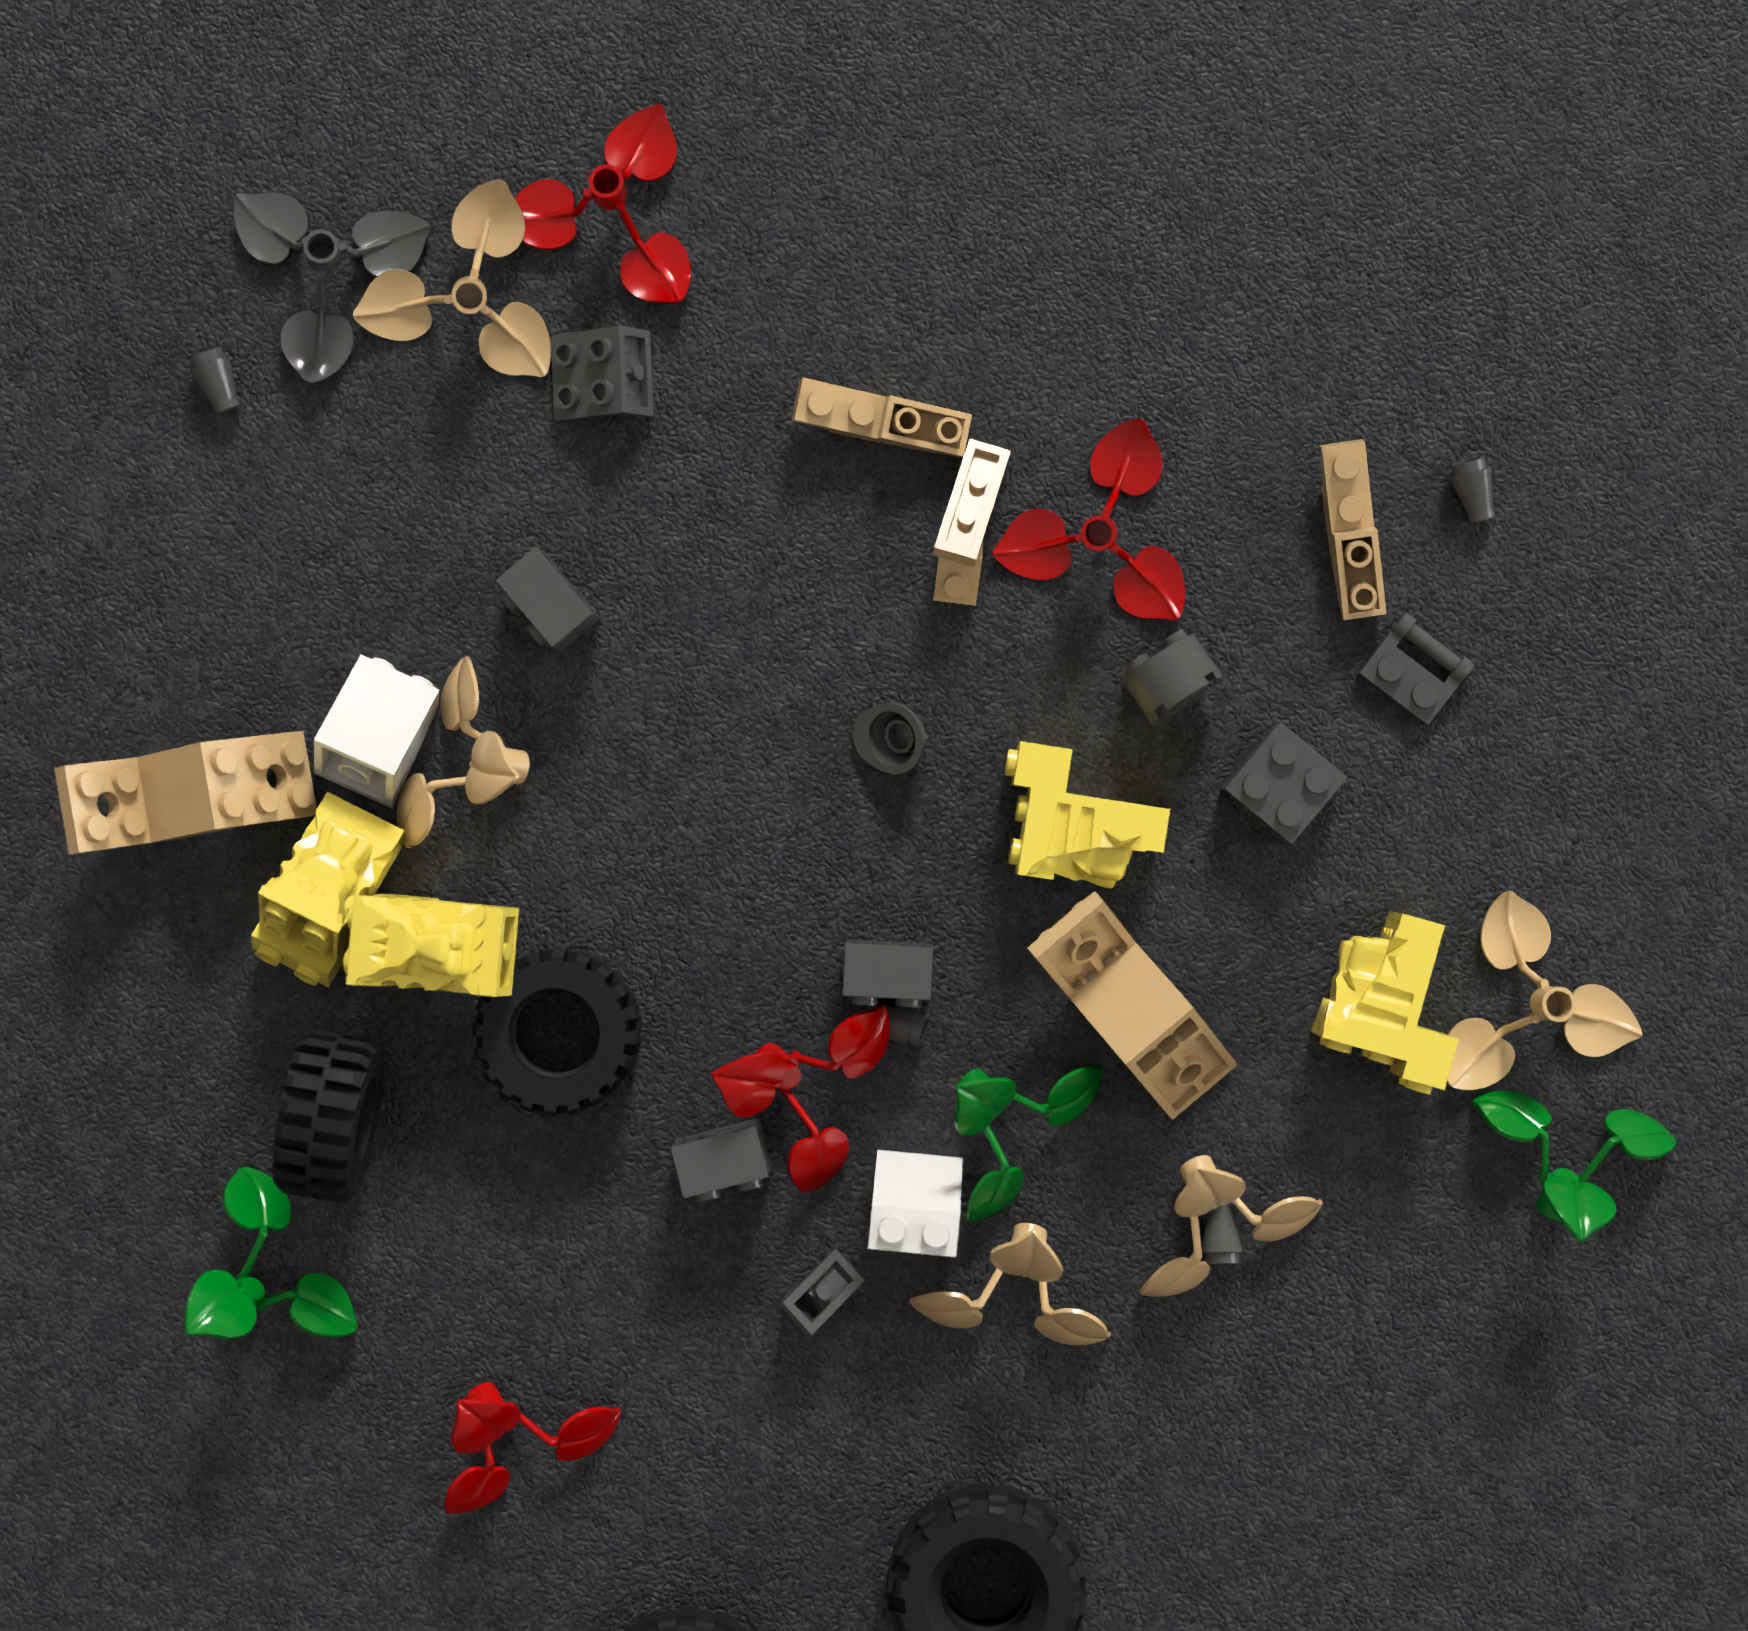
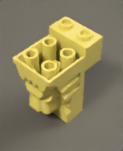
(1074, 832)
(307, 907)
(431, 944)
(1380, 1000)

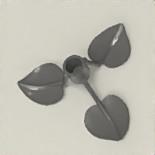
(276, 222)

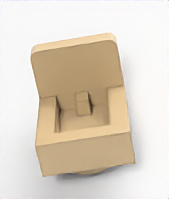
(957, 581)

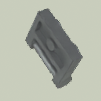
(1405, 679)

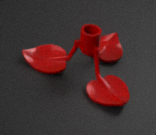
(639, 147)
(1037, 544)
(751, 1083)
(487, 1416)

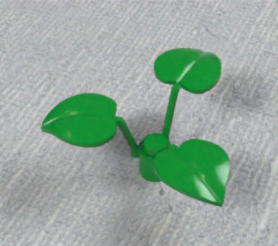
(985, 1098)
(1564, 1195)
(228, 1307)

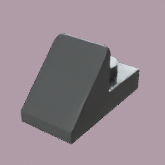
(821, 1292)

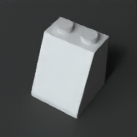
(375, 730)
(916, 1203)

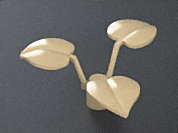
(491, 224)
(491, 764)
(1593, 1015)
(1207, 1190)
(1023, 1256)

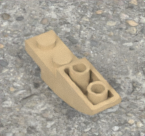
(881, 418)
(1352, 530)

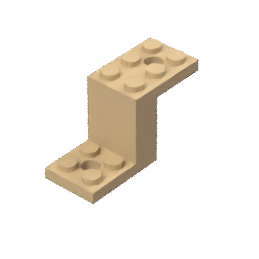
(185, 791)
(1132, 1005)

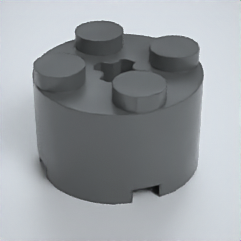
(1170, 677)

